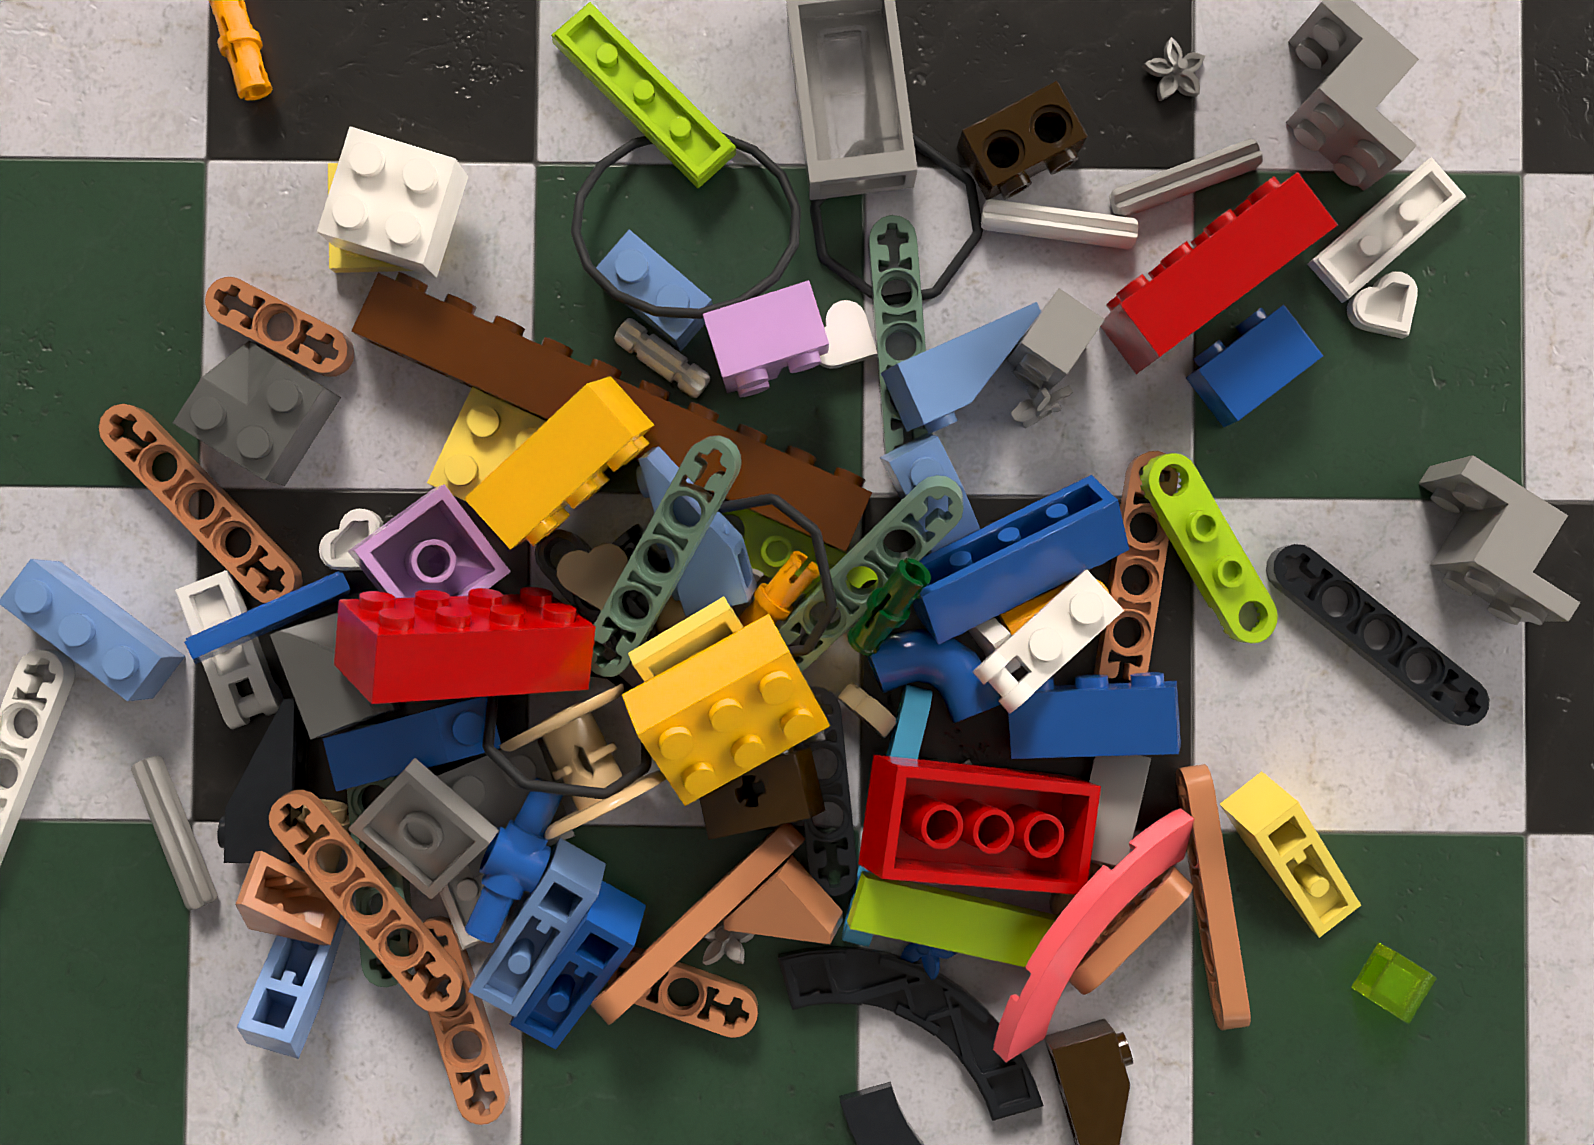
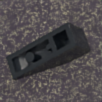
(273, 771)

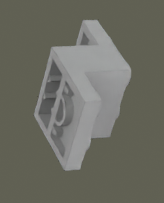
(1361, 70)
(1497, 541)

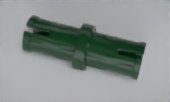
(888, 606)

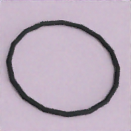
(678, 312)

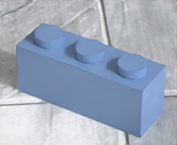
(91, 629)

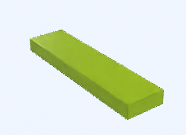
(644, 95)
(947, 919)

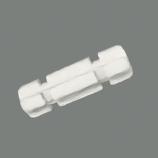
(662, 358)

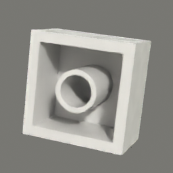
(393, 202)

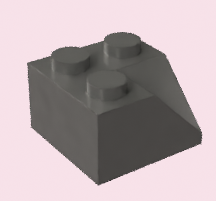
(258, 412)
(321, 691)

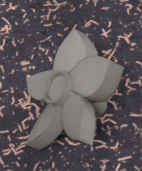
(1176, 71)
(1039, 405)
(725, 943)

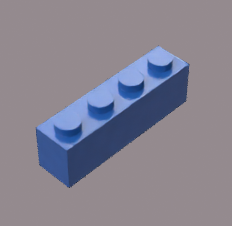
(1020, 558)

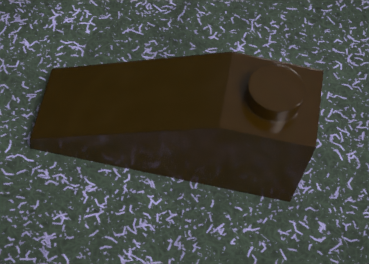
(1092, 1080)

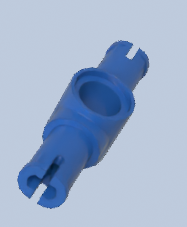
(513, 864)

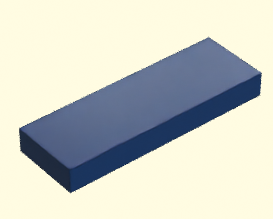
(267, 617)

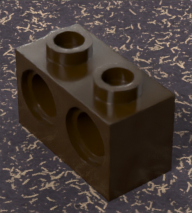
(1015, 133)

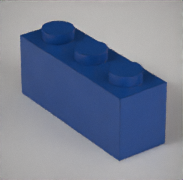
(1098, 718)

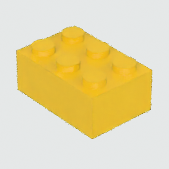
(561, 463)
(725, 710)

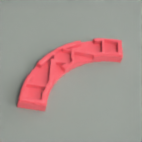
(1080, 924)

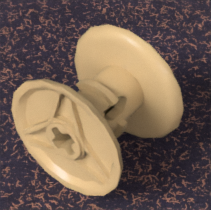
(583, 759)

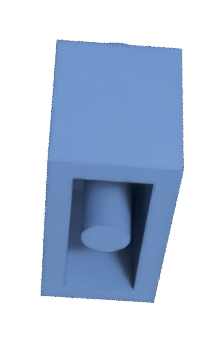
(647, 276)

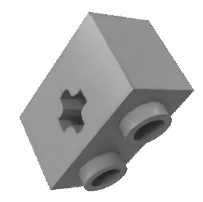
(1054, 341)

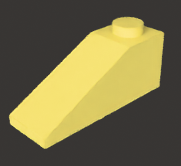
(1291, 852)

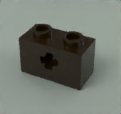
(790, 796)

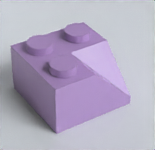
(765, 335)
(429, 549)

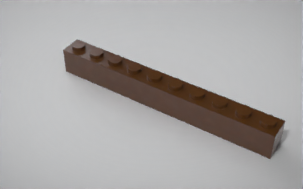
(545, 377)

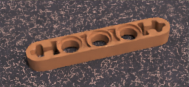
(177, 493)
(1148, 555)
(1213, 899)
(697, 922)
(371, 928)

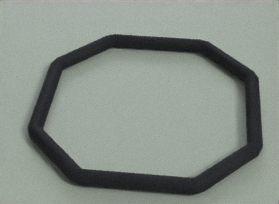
(952, 268)
(820, 554)
(553, 787)

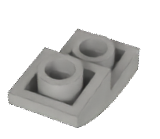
(1120, 799)

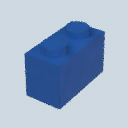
(1254, 365)

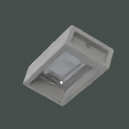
(851, 96)

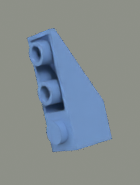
(720, 561)

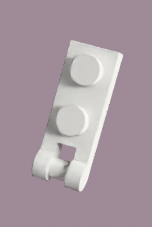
(211, 603)
(1049, 639)

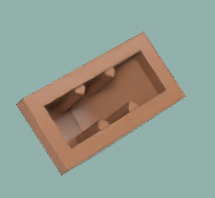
(285, 902)
(787, 907)

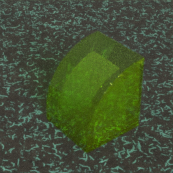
(1394, 982)

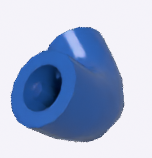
(948, 667)

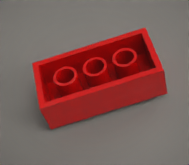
(1224, 265)
(462, 645)
(978, 826)

